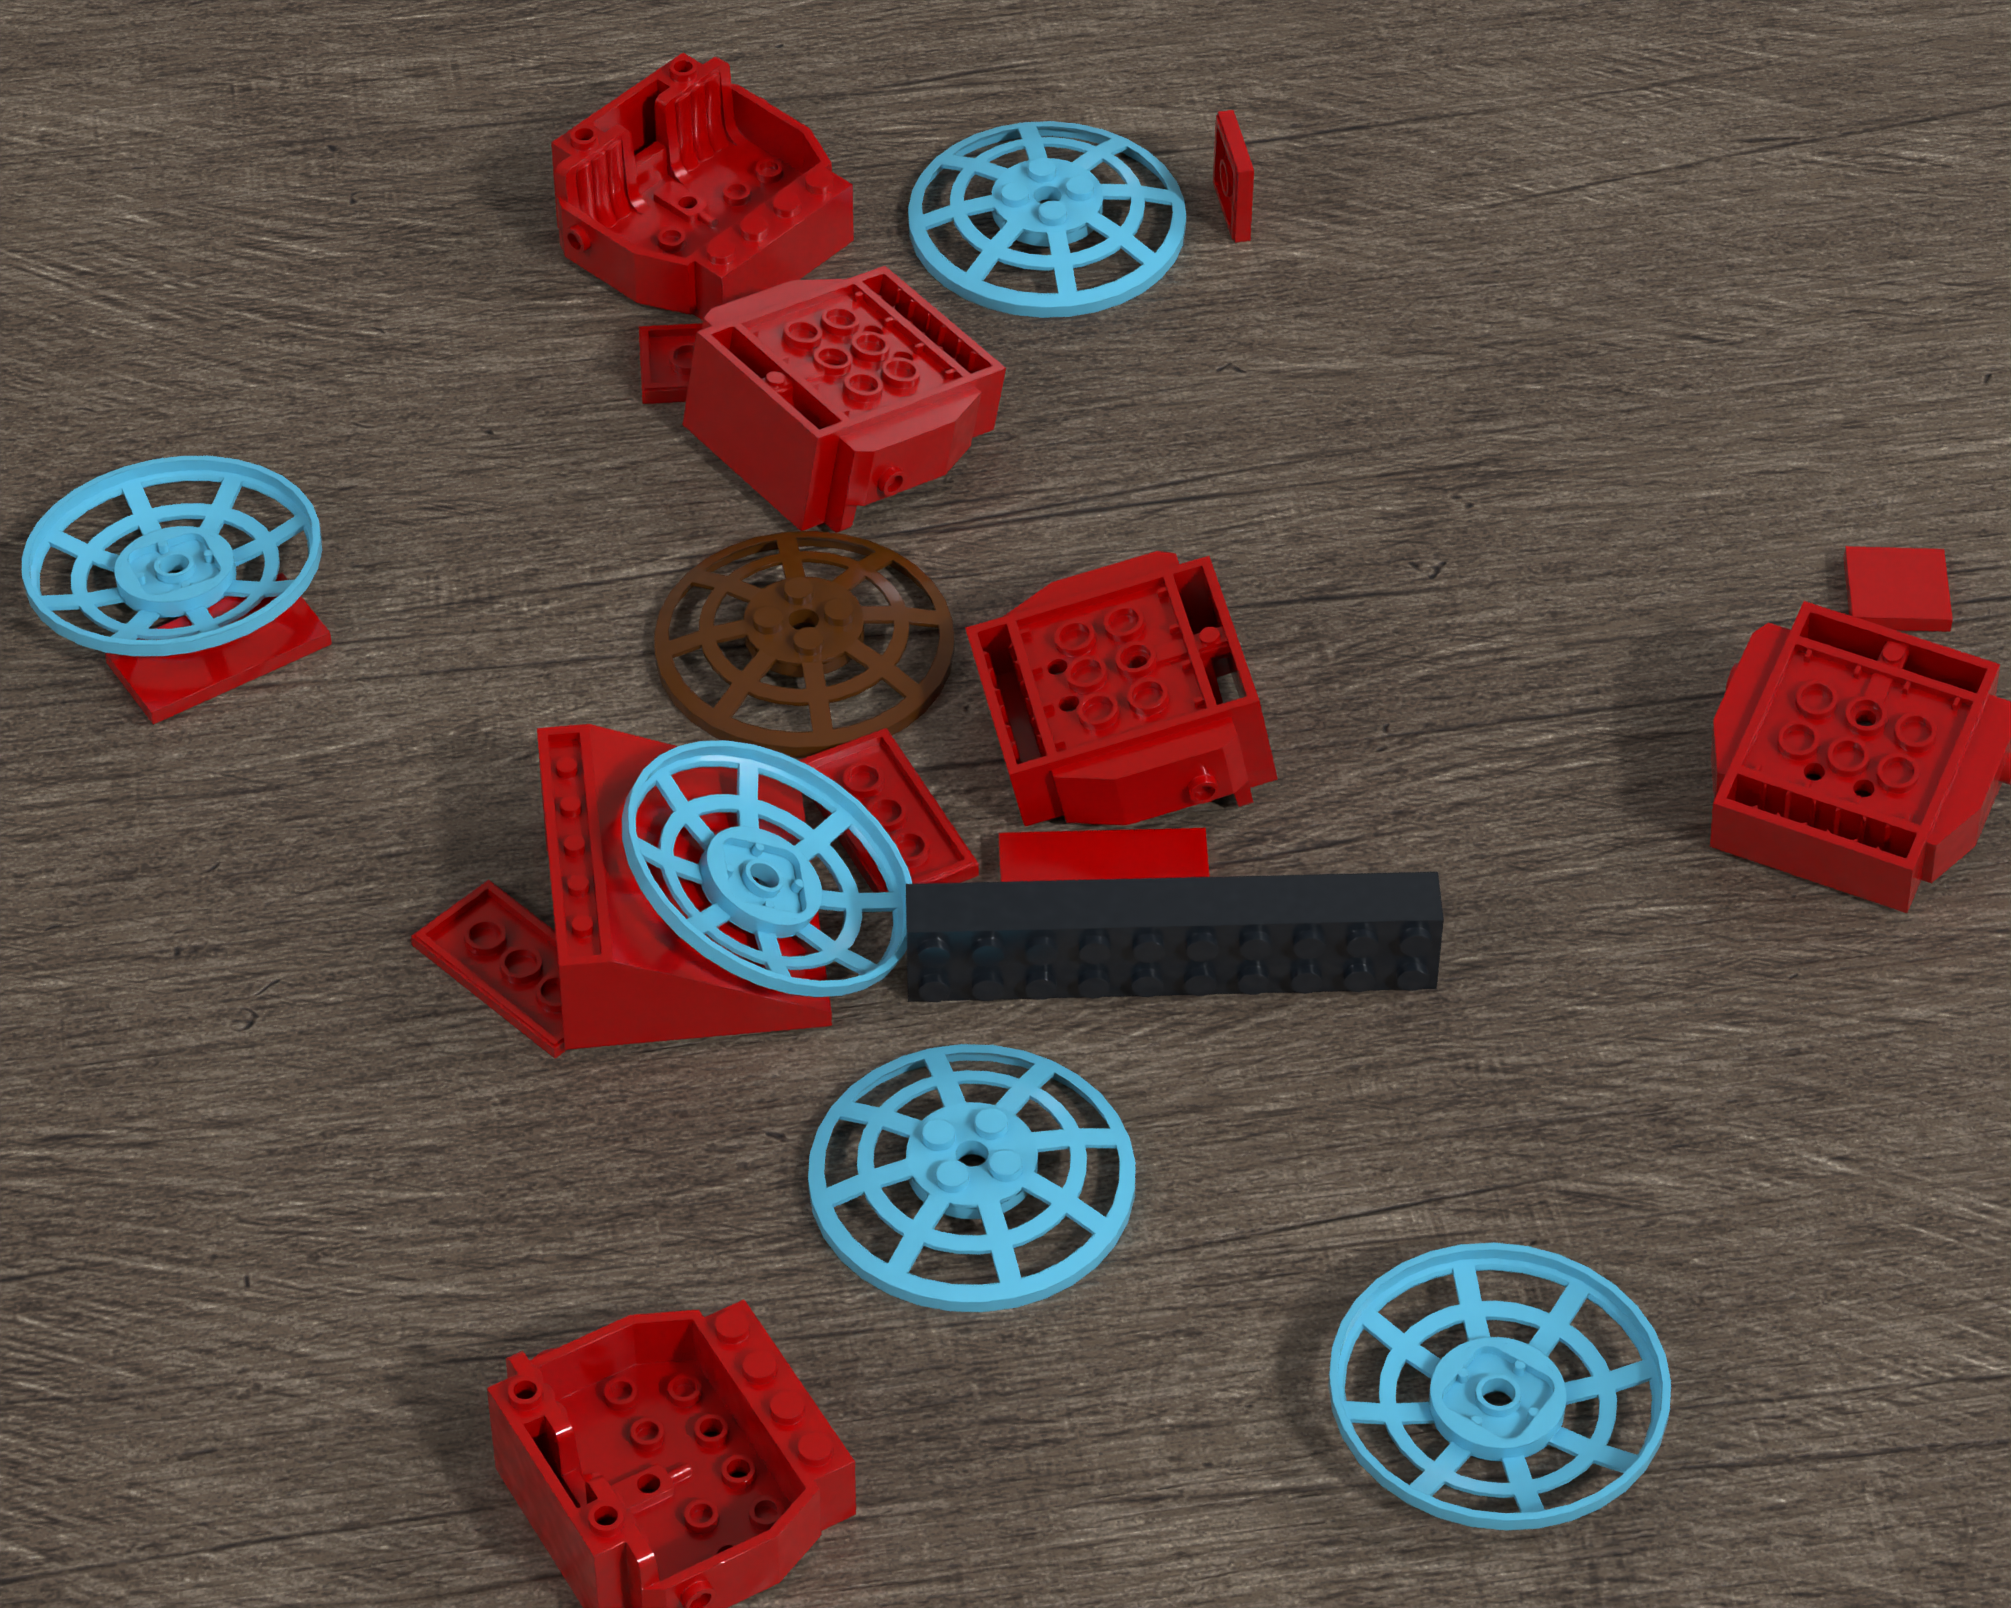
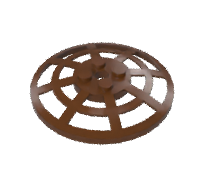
(805, 651)

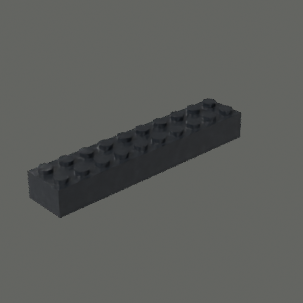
(1173, 936)

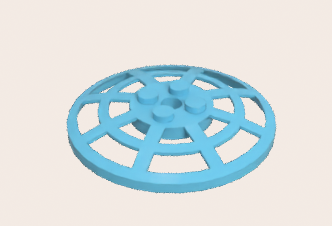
(1069, 217)
(199, 553)
(789, 884)
(971, 1191)
(1503, 1366)

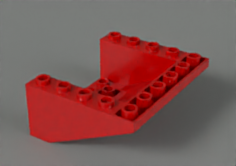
(617, 959)

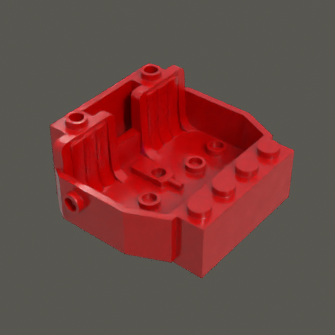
(696, 192)
(838, 393)
(1141, 675)
(1926, 760)
(630, 1414)

